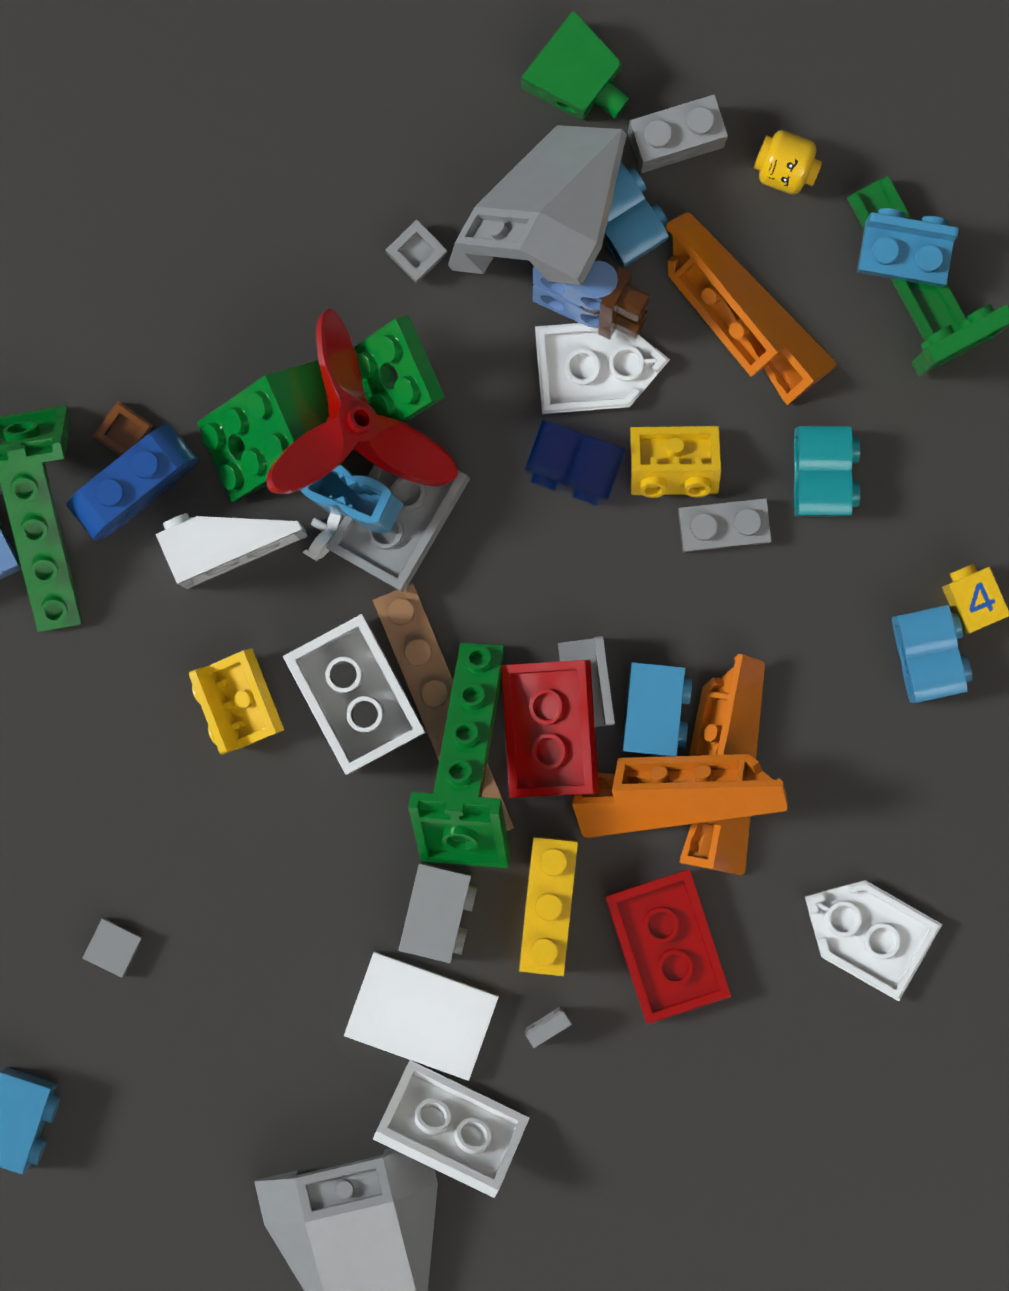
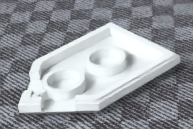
(591, 372)
(871, 934)

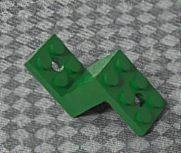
(295, 401)

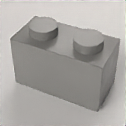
(677, 133)
(436, 913)

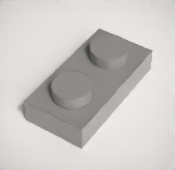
(724, 525)

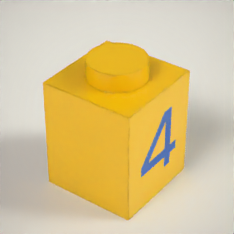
(975, 598)

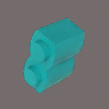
(825, 471)

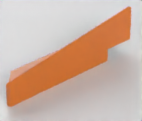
(743, 312)
(726, 726)
(677, 792)

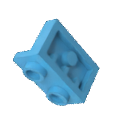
(907, 247)

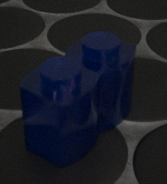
(575, 462)

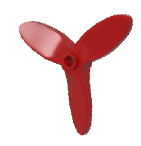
(354, 426)

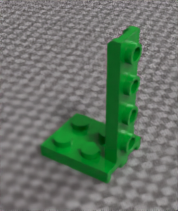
(932, 308)
(25, 446)
(456, 820)

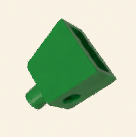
(576, 72)

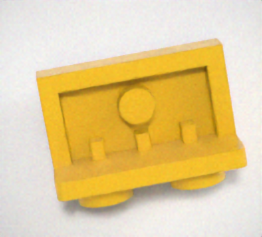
(235, 701)

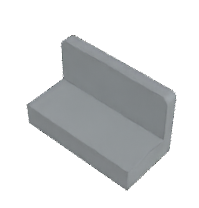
(593, 650)

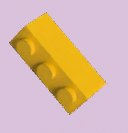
(548, 906)

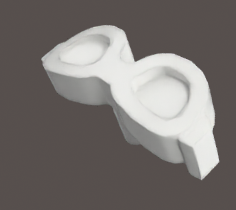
(318, 547)

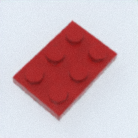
(550, 728)
(667, 946)

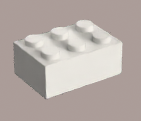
(354, 694)

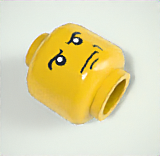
(787, 162)

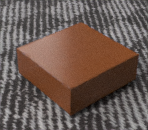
(122, 429)

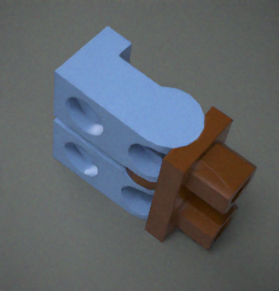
(601, 302)

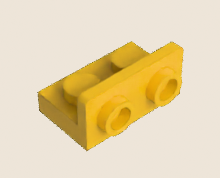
(675, 461)

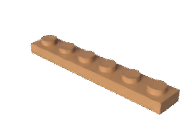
(424, 669)

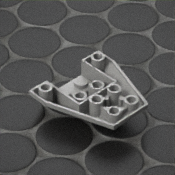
(547, 207)
(354, 1223)

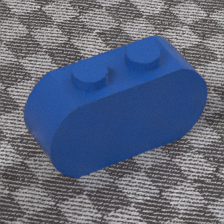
(132, 482)

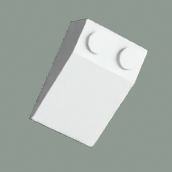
(214, 545)

